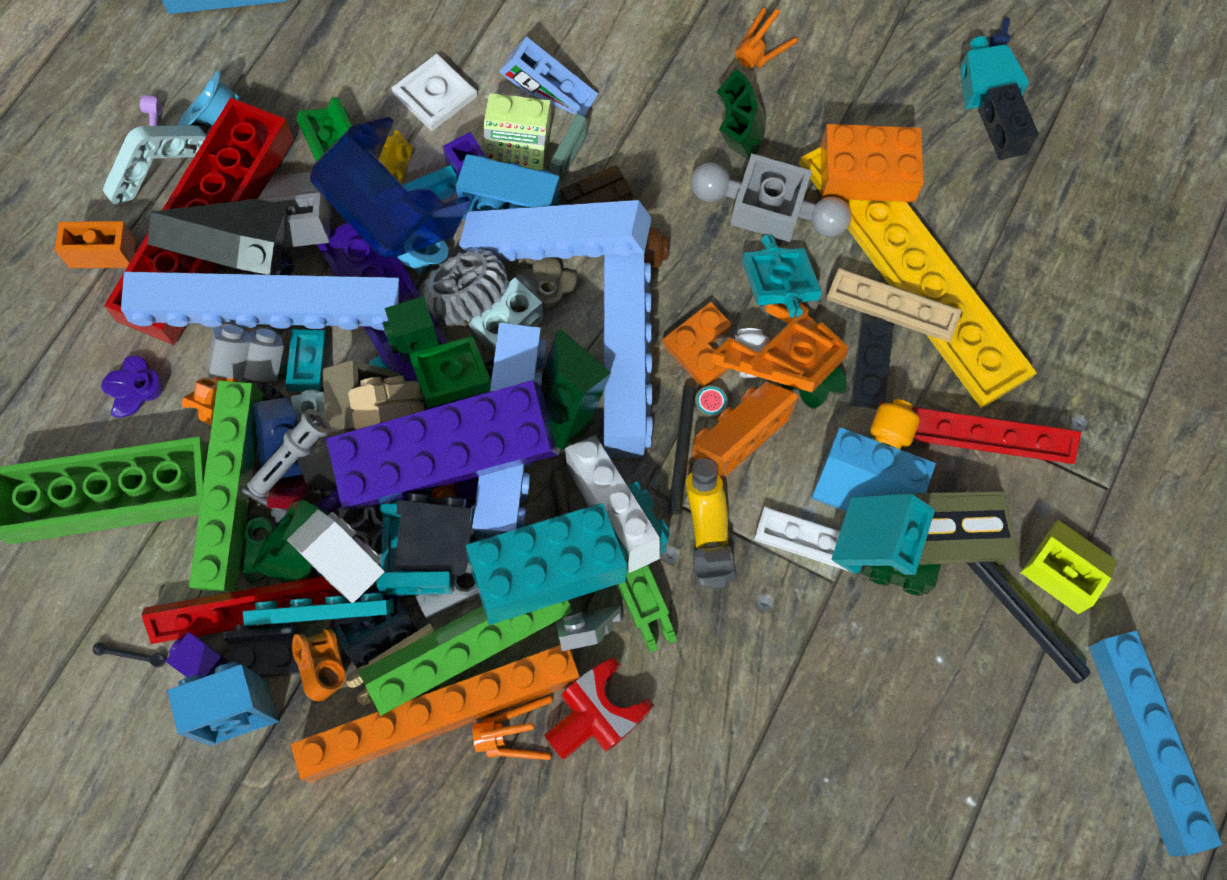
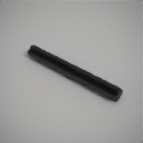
(1031, 620)

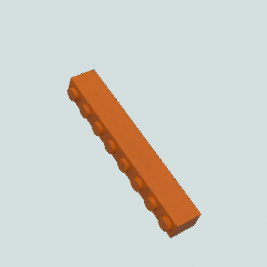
(434, 714)

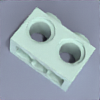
(503, 312)

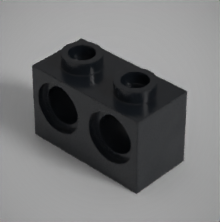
(1008, 121)

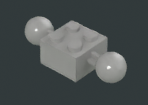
(771, 198)

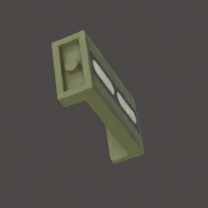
(968, 528)

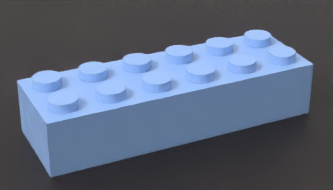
(627, 356)
(499, 493)

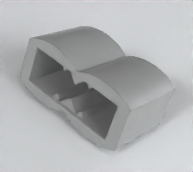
(245, 354)

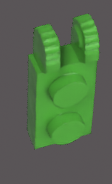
(646, 605)

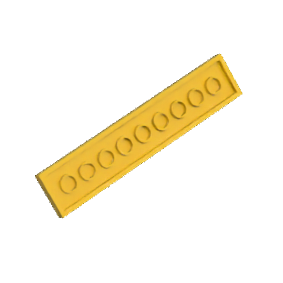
(914, 261)

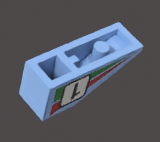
(546, 78)

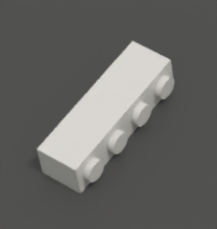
(602, 483)

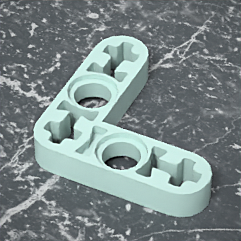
(141, 148)

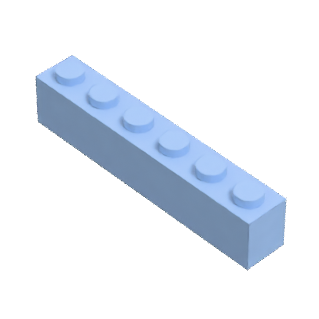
(559, 230)

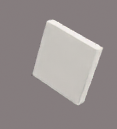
(434, 92)

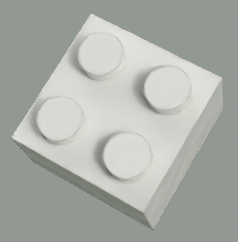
(331, 550)

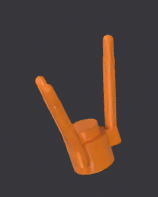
(752, 48)
(491, 735)

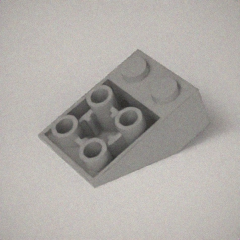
(308, 210)

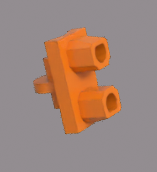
(204, 397)

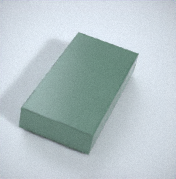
(569, 147)

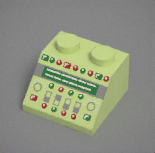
(517, 130)

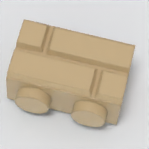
(385, 401)

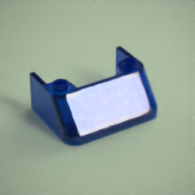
(376, 201)

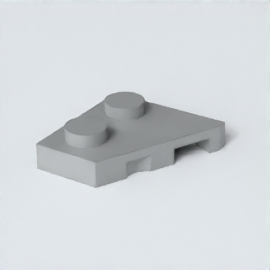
(586, 628)

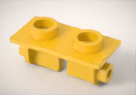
(396, 155)

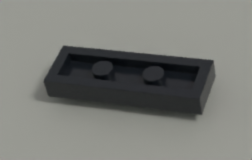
(872, 362)

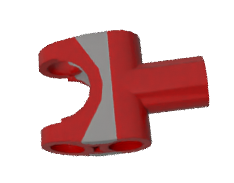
(593, 714)

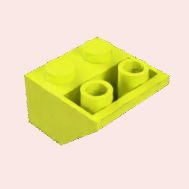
(1070, 568)

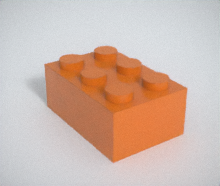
(871, 163)

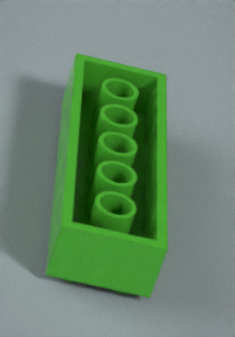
(101, 490)

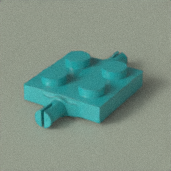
(781, 276)

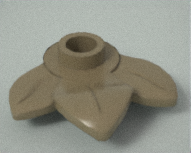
(547, 281)

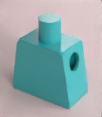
(987, 69)

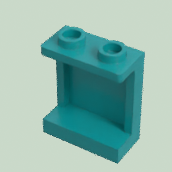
(883, 533)
(403, 581)

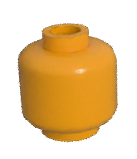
(895, 424)

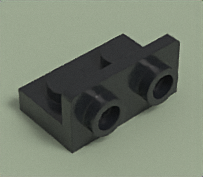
(372, 635)
(263, 650)

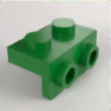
(323, 126)

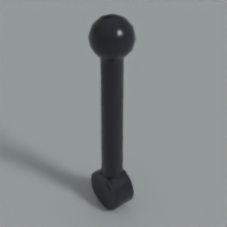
(156, 660)

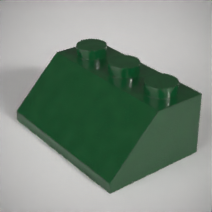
(571, 388)

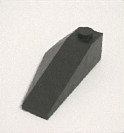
(232, 234)

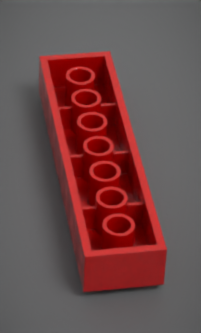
(228, 167)

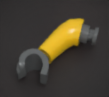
(709, 514)

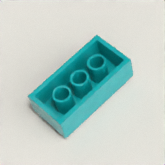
(546, 563)

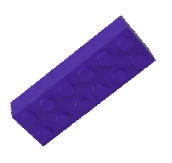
(442, 446)

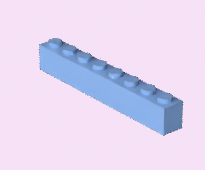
(257, 300)

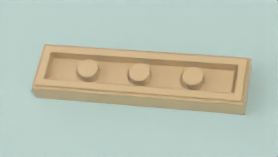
(894, 305)

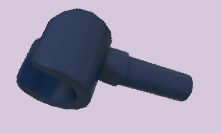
(1003, 37)

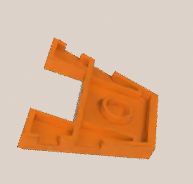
(796, 357)

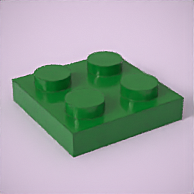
(450, 372)

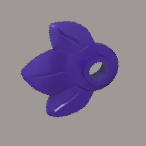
(131, 386)

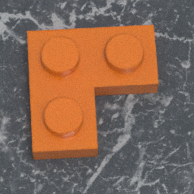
(692, 343)

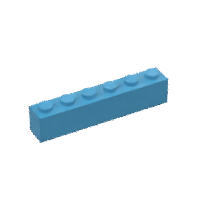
(1154, 745)

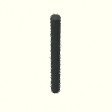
(682, 451)

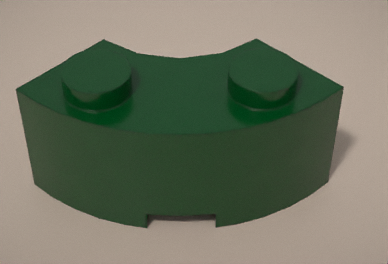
(744, 115)
(277, 556)

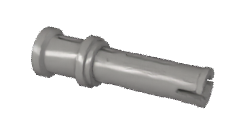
(296, 444)

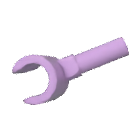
(152, 106)

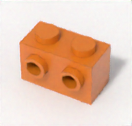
(95, 244)

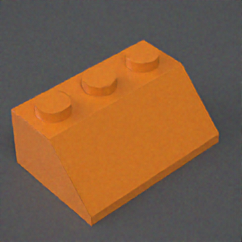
(745, 427)

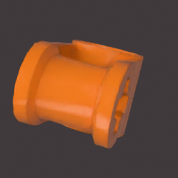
(315, 657)

